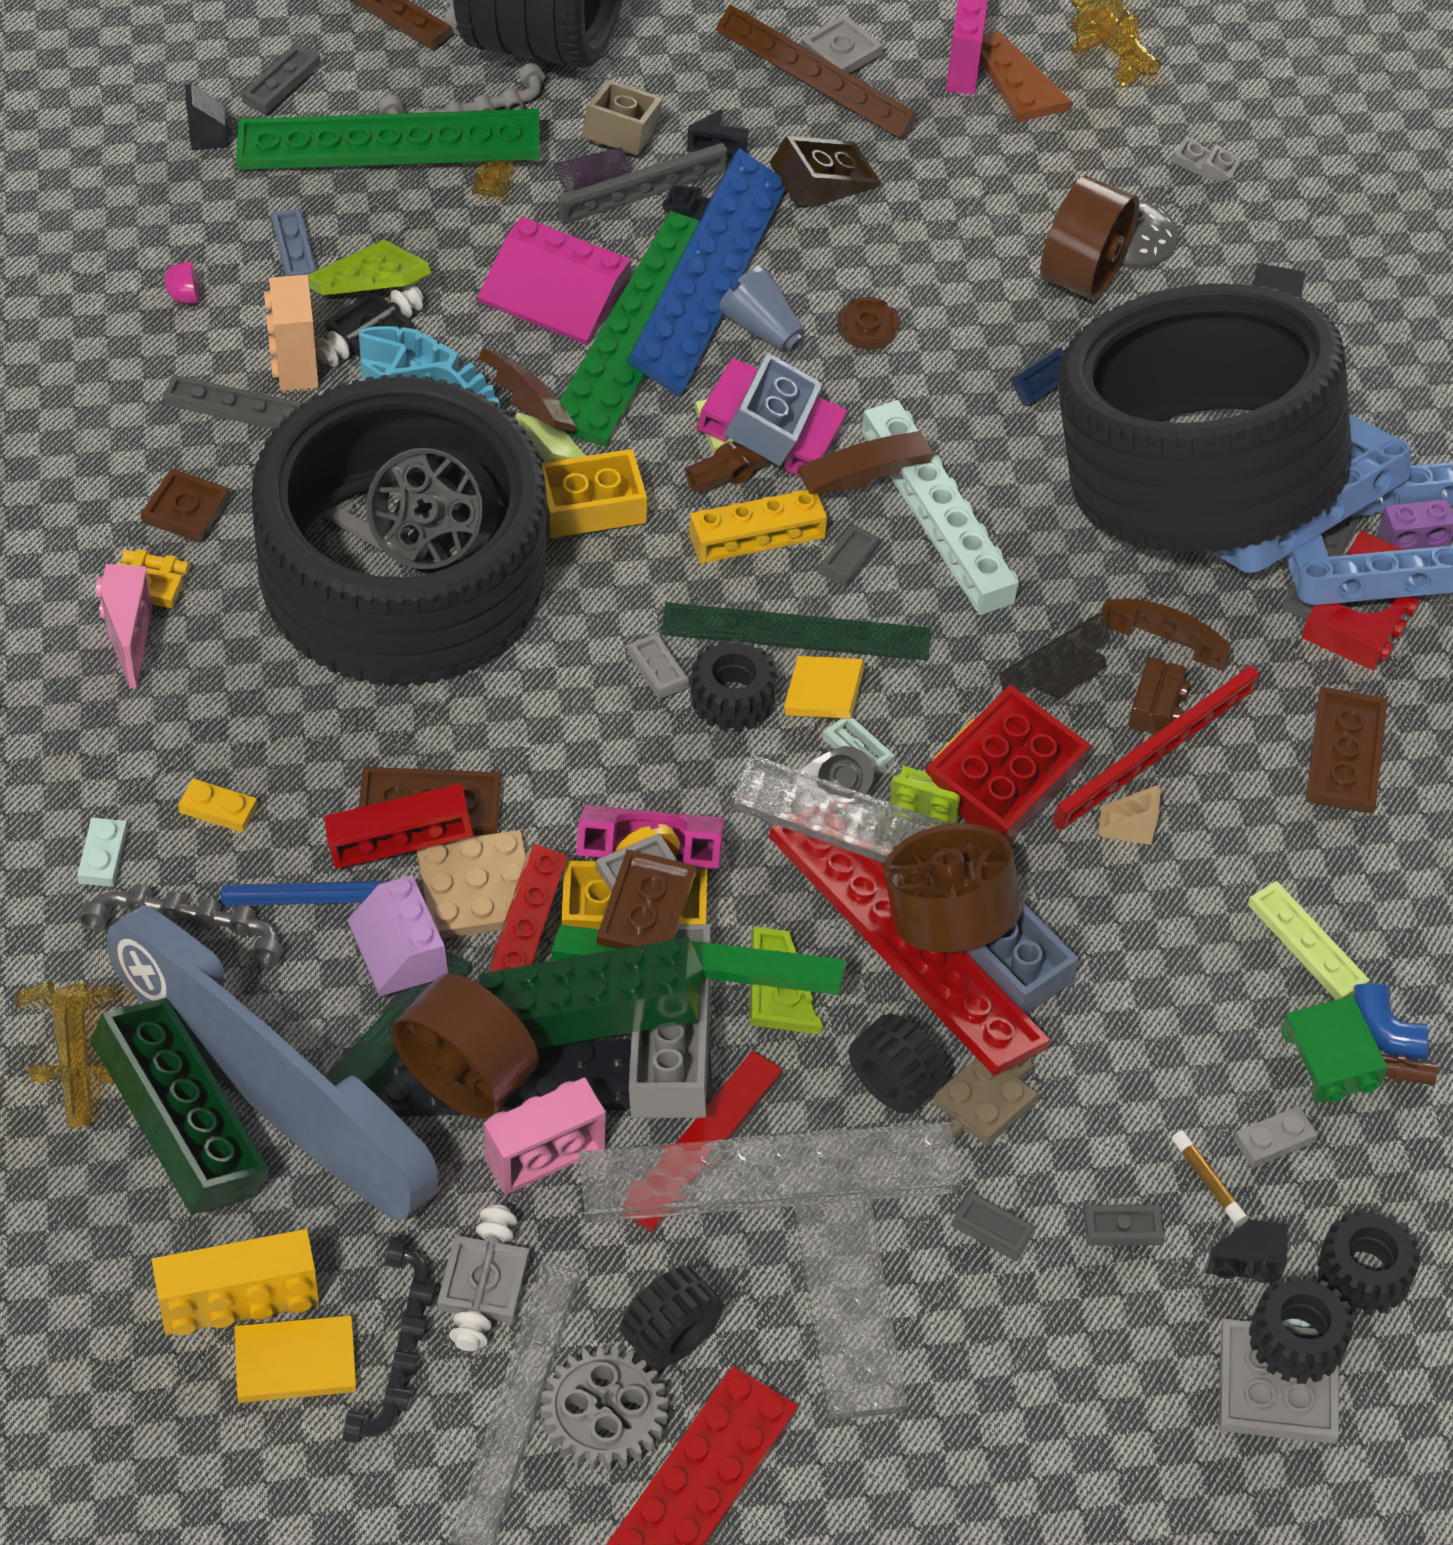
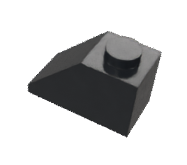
(206, 120)

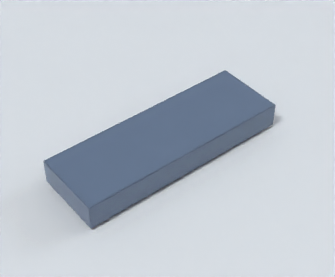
(293, 242)

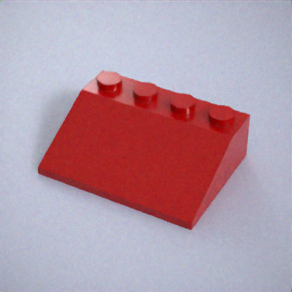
(1009, 763)

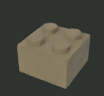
(622, 117)

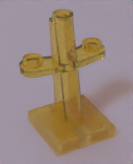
(1106, 23)
(68, 1014)

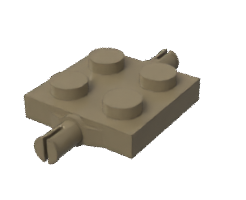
(984, 1102)

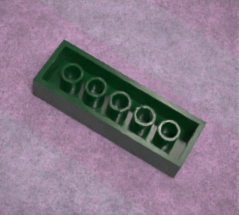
(602, 992)
(179, 1105)

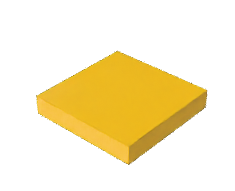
(824, 687)

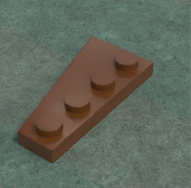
(1019, 81)

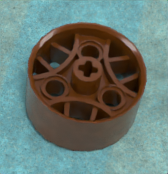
(1089, 237)
(953, 887)
(465, 1046)

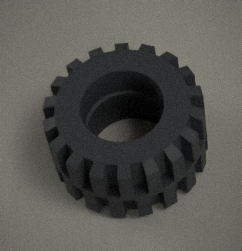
(733, 706)
(897, 1063)
(1378, 1237)
(1309, 1303)
(671, 1317)

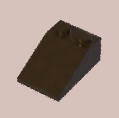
(822, 170)

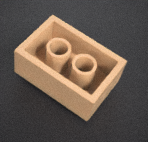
(293, 331)

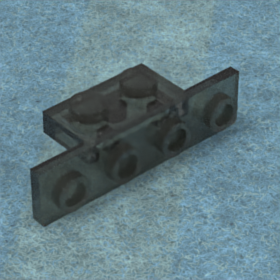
(1061, 662)

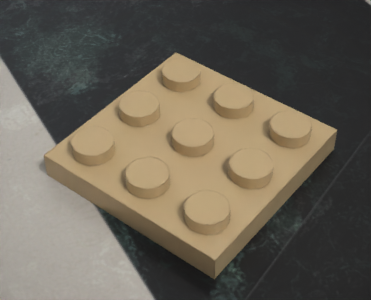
(471, 882)

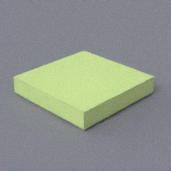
(549, 441)

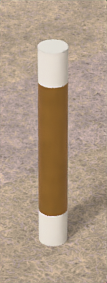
(1209, 1178)

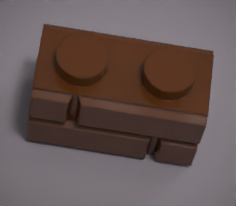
(1158, 696)

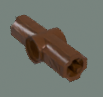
(729, 463)

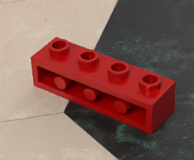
(398, 826)

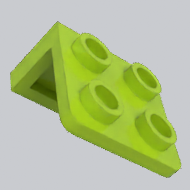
(919, 793)

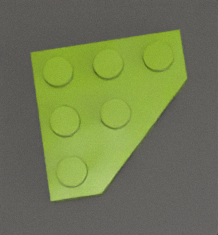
(370, 269)

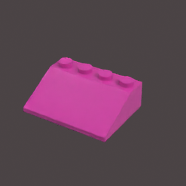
(555, 280)

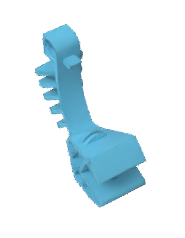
(408, 352)

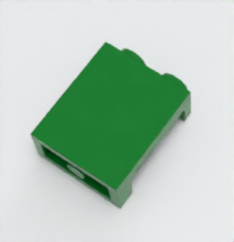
(1336, 1049)

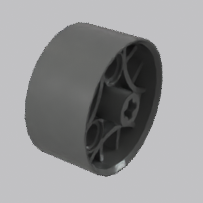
(431, 507)

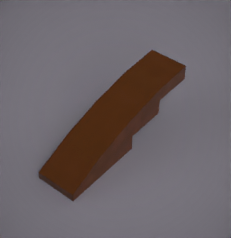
(529, 391)
(859, 463)

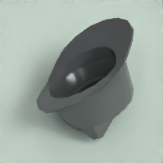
(844, 767)

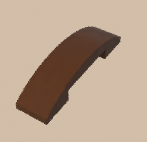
(1170, 624)

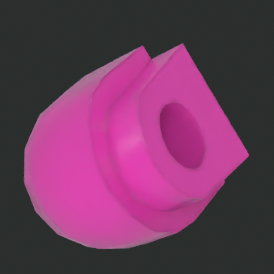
(182, 283)

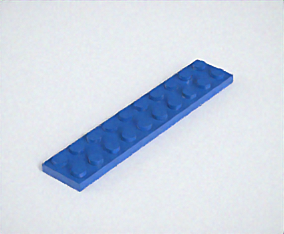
(705, 272)

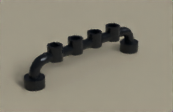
(404, 1359)

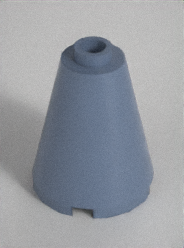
(763, 310)

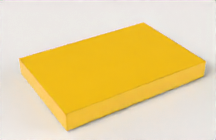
(295, 1359)

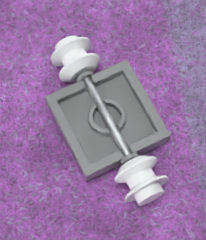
(483, 1278)

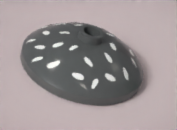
(1152, 239)

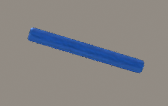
(297, 893)

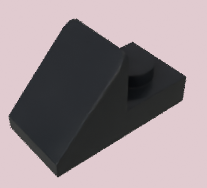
(710, 132)

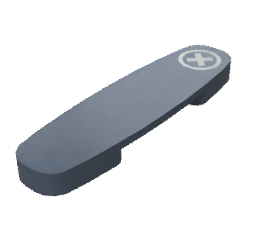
(336, 1125)

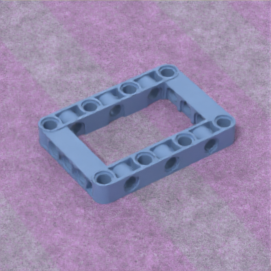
(1377, 467)
(1380, 574)

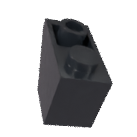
(1251, 1251)

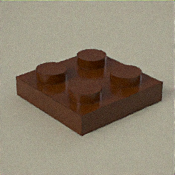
(185, 505)

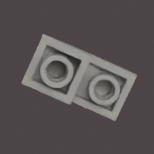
(1213, 164)

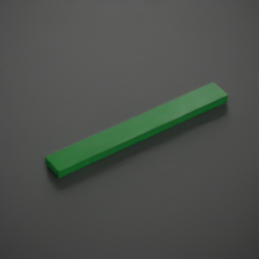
(730, 962)

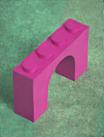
(966, 46)
(815, 438)
(605, 827)

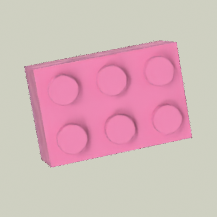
(543, 1135)

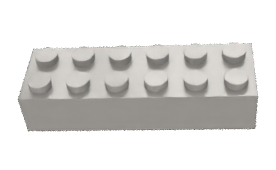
(672, 1061)

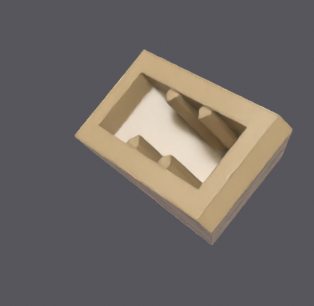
(1131, 817)

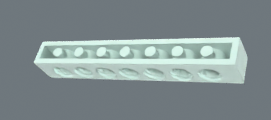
(947, 518)

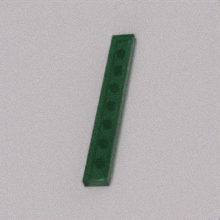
(796, 631)

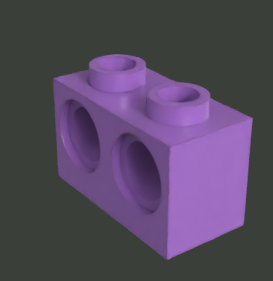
(1417, 524)

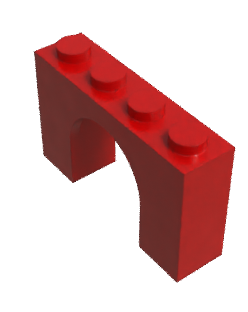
(1360, 635)

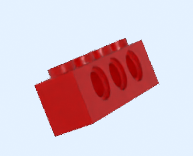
(528, 909)

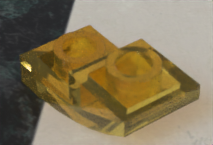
(493, 178)

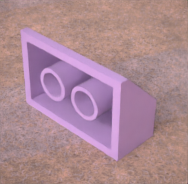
(398, 937)

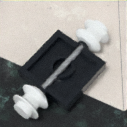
(364, 313)

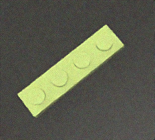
(1307, 941)

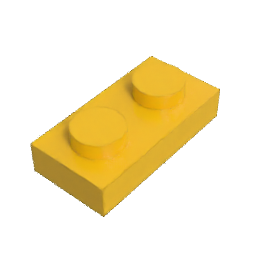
(218, 805)

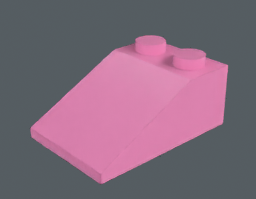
(127, 614)

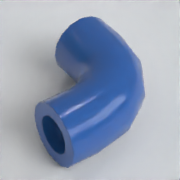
(1389, 1032)

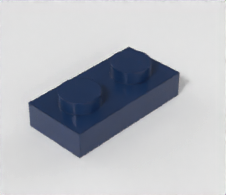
(1038, 377)

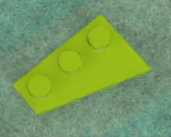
(780, 1006)

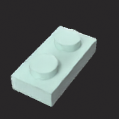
(102, 852)

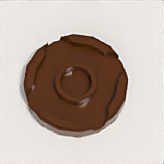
(868, 323)

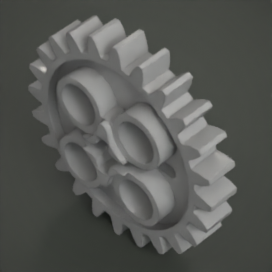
(580, 1430)

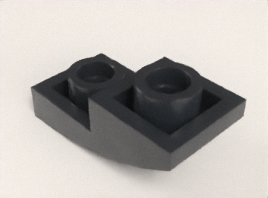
(686, 201)

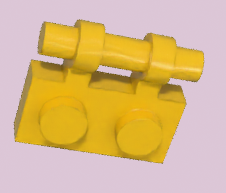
(163, 582)

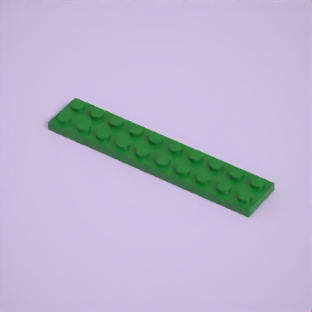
(388, 139)
(605, 381)

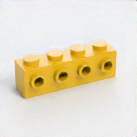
(757, 525)

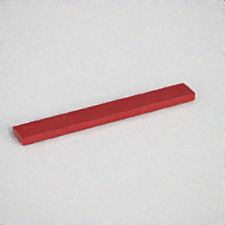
(1155, 748)

